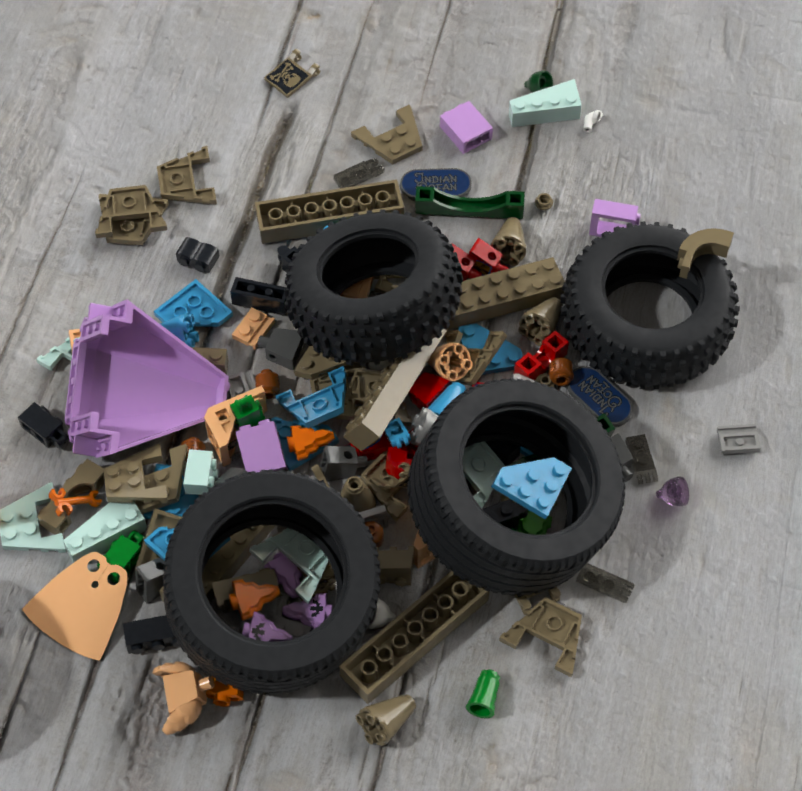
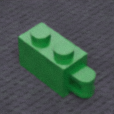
(247, 411)
(124, 553)

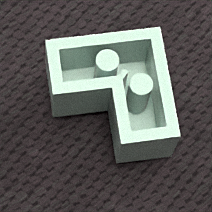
(200, 472)

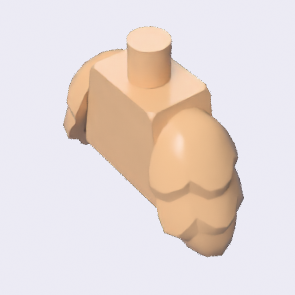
(184, 694)

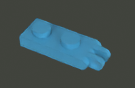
(397, 433)

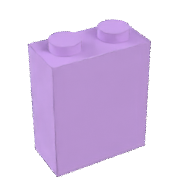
(466, 127)
(261, 447)

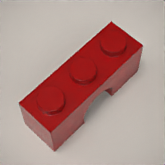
(552, 347)

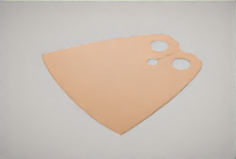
(75, 611)

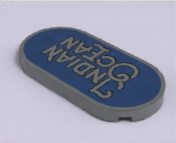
(449, 180)
(600, 395)

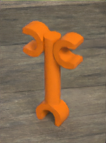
(65, 503)

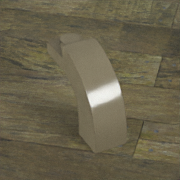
(703, 242)

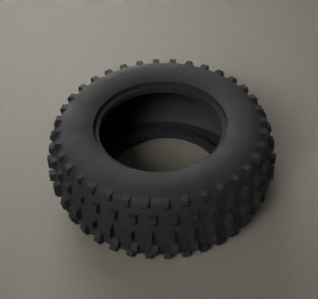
(383, 324)
(640, 353)

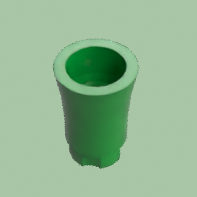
(484, 695)

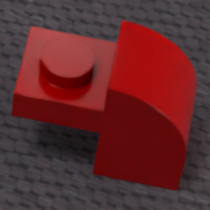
(395, 458)

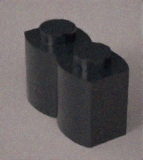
(197, 255)

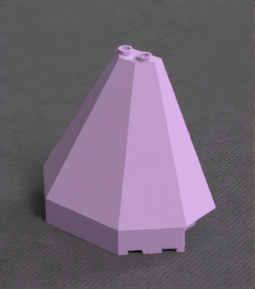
(134, 382)

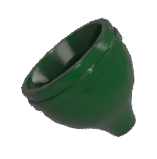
(539, 81)

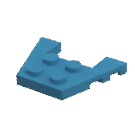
(318, 405)

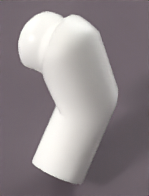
(591, 119)

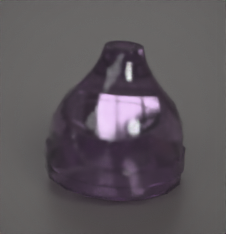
(674, 492)

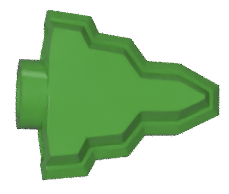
(534, 524)

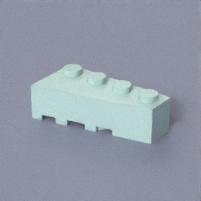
(546, 105)
(104, 528)

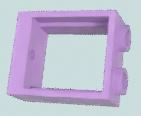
(613, 211)

